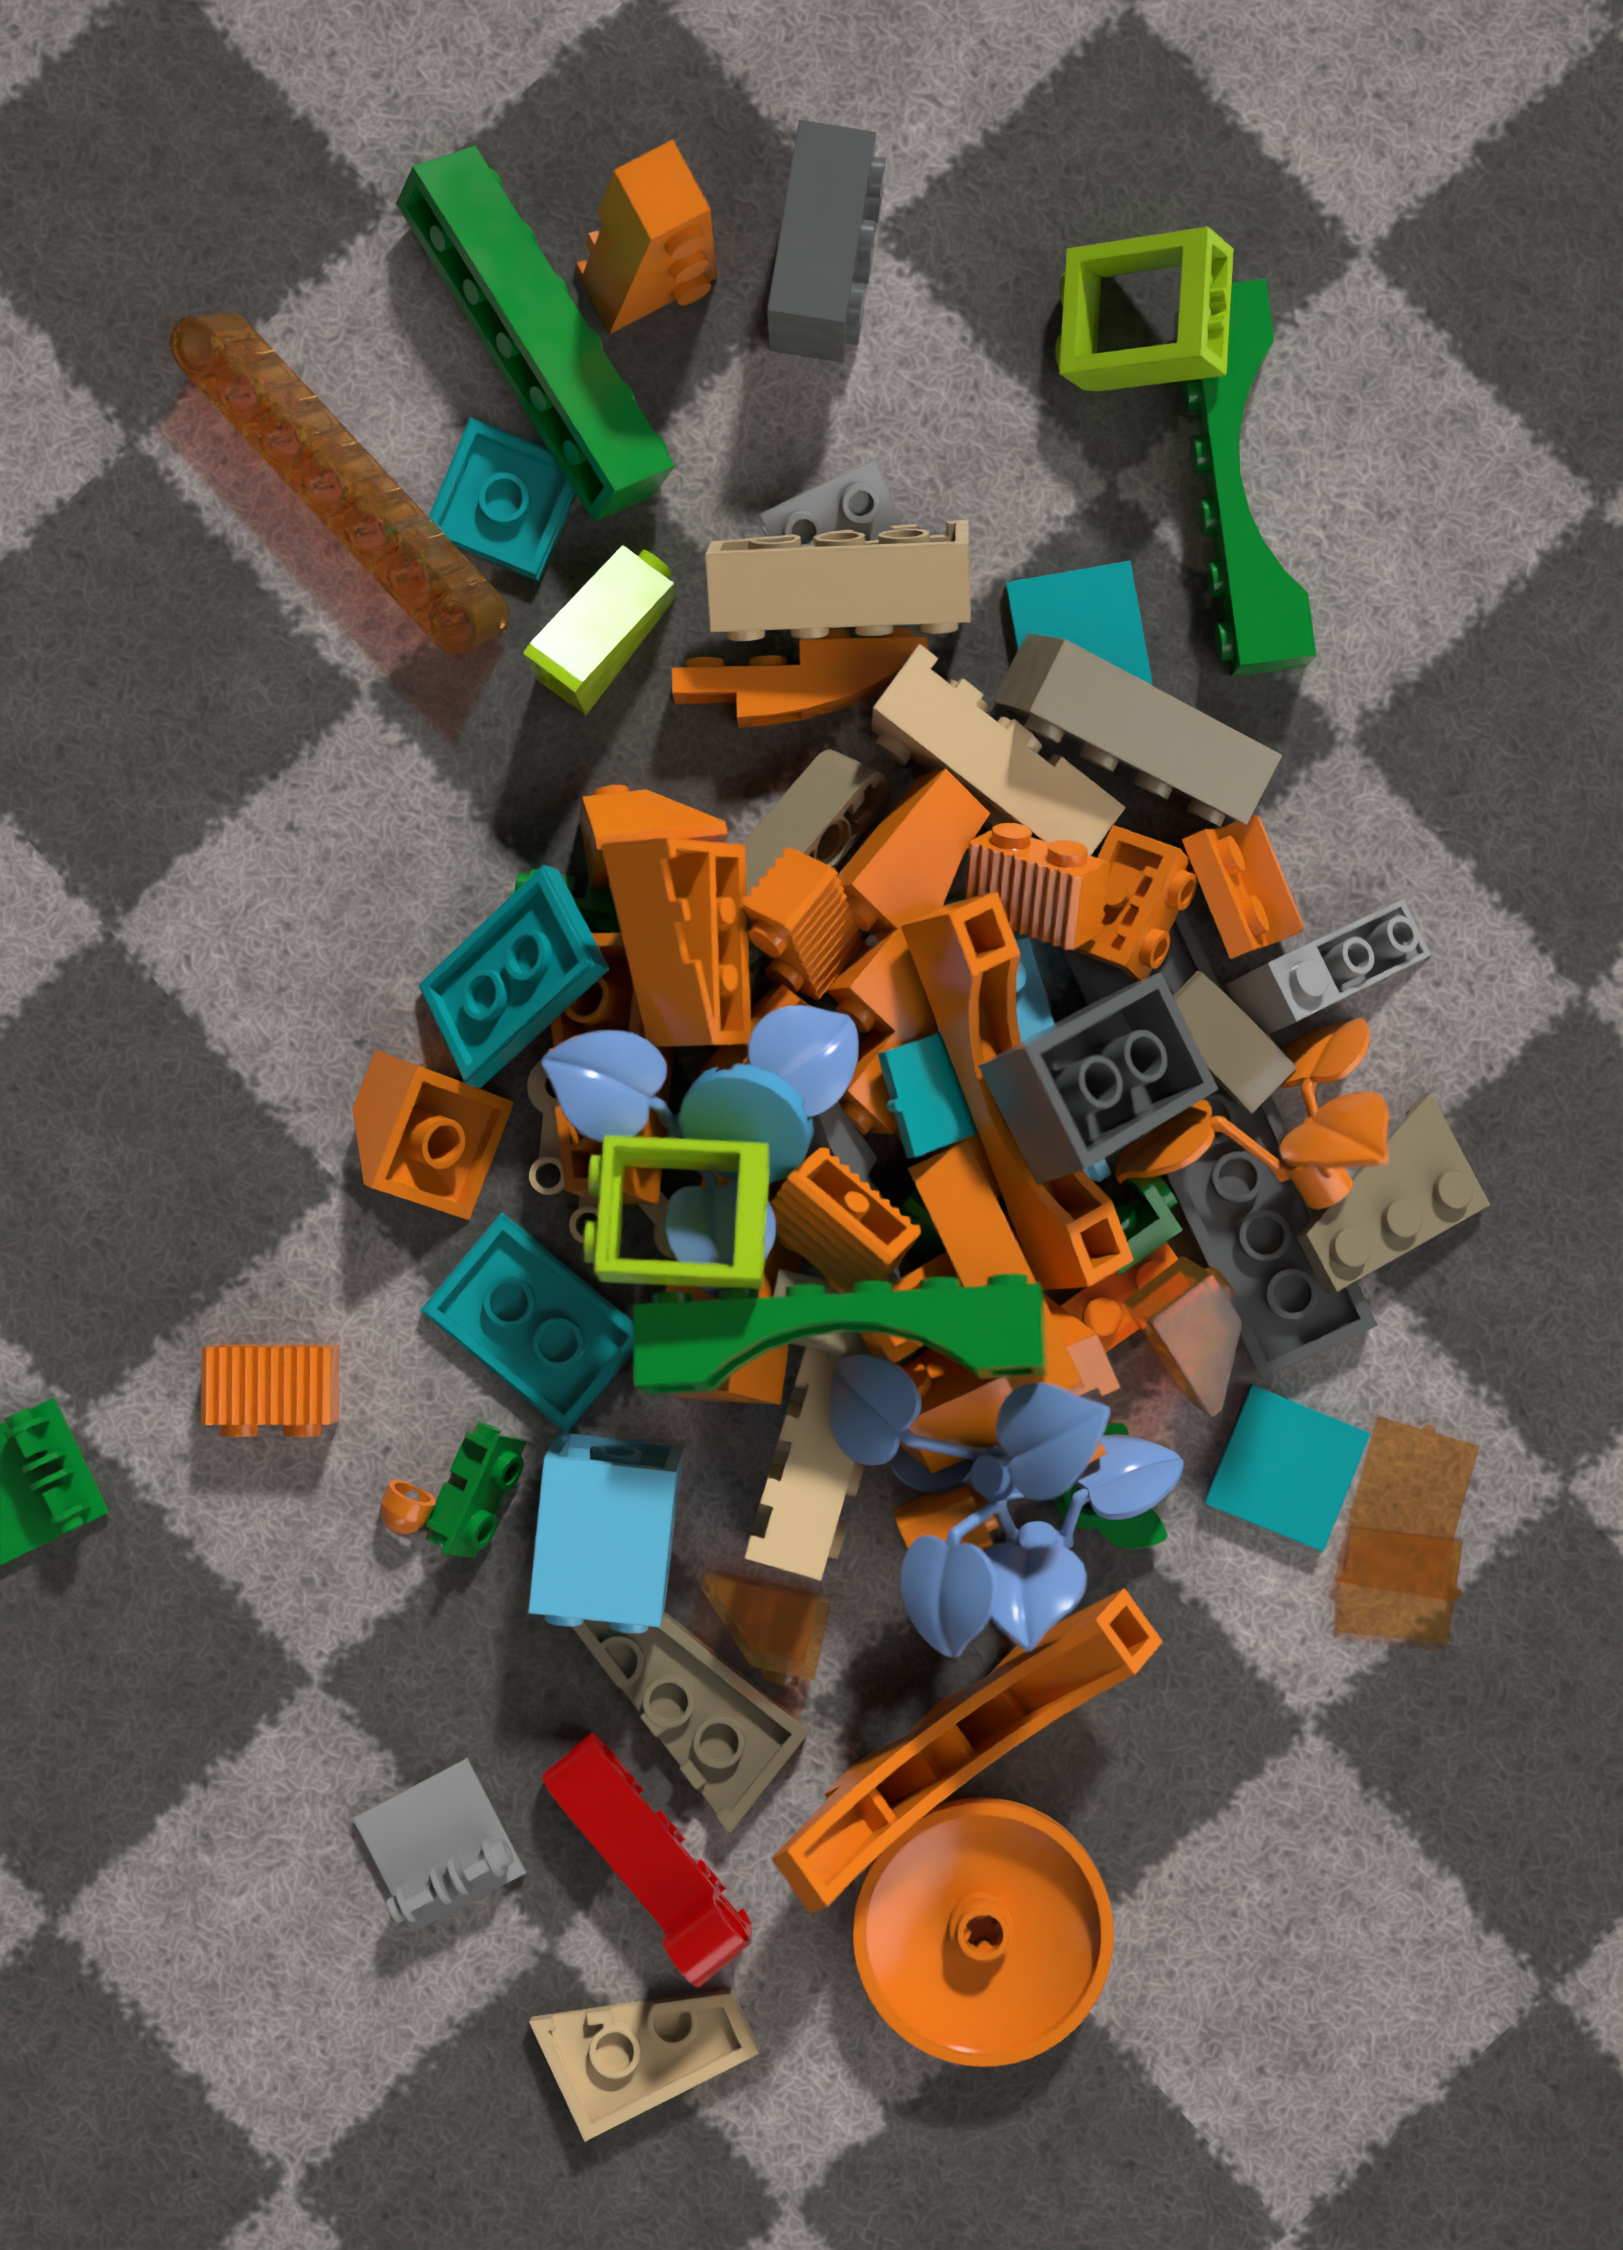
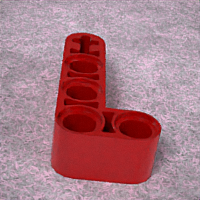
(648, 1856)

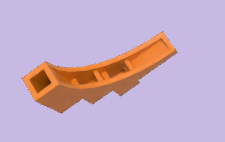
(889, 882)
(959, 1739)

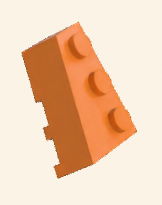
(651, 241)
(685, 937)
(966, 1407)

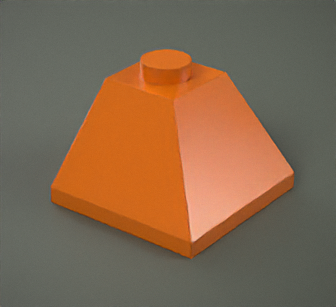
(627, 815)
(426, 1134)

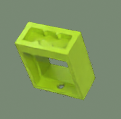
(1203, 311)
(608, 1179)

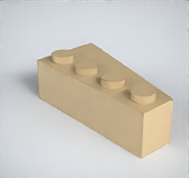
(840, 583)
(995, 761)
(806, 1480)

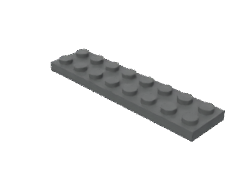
(1237, 1206)

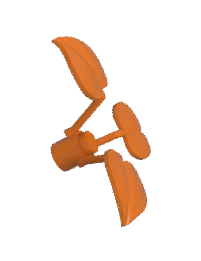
(1315, 1154)

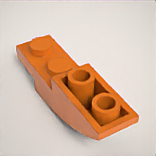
(830, 677)

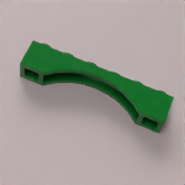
(1262, 605)
(702, 1343)

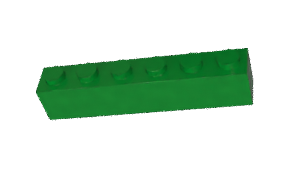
(534, 332)

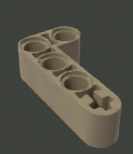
(819, 817)

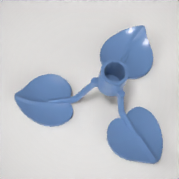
(610, 1083)
(1044, 1450)
(1035, 1568)

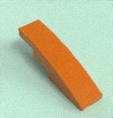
(983, 1243)

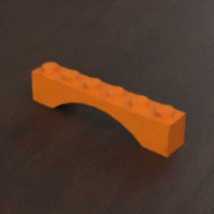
(970, 981)

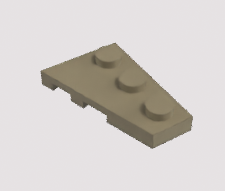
(1395, 1204)

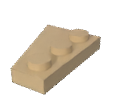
(641, 2053)

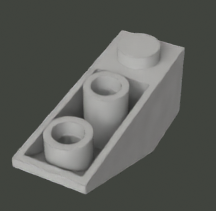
(1329, 968)

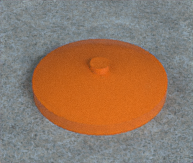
(983, 1932)

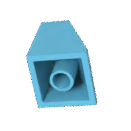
(605, 1531)

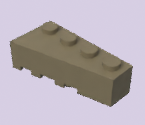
(1137, 727)

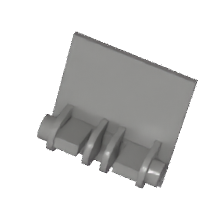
(846, 502)
(438, 1846)

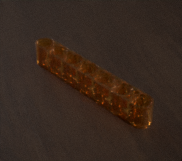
(267, 408)

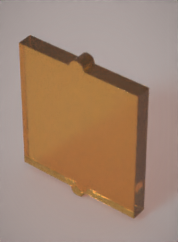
(1413, 1480)
(1398, 1584)

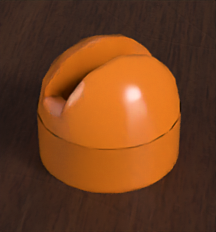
(404, 1514)

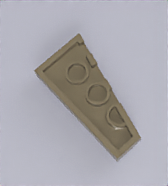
(702, 1709)

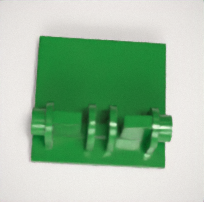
(42, 1481)

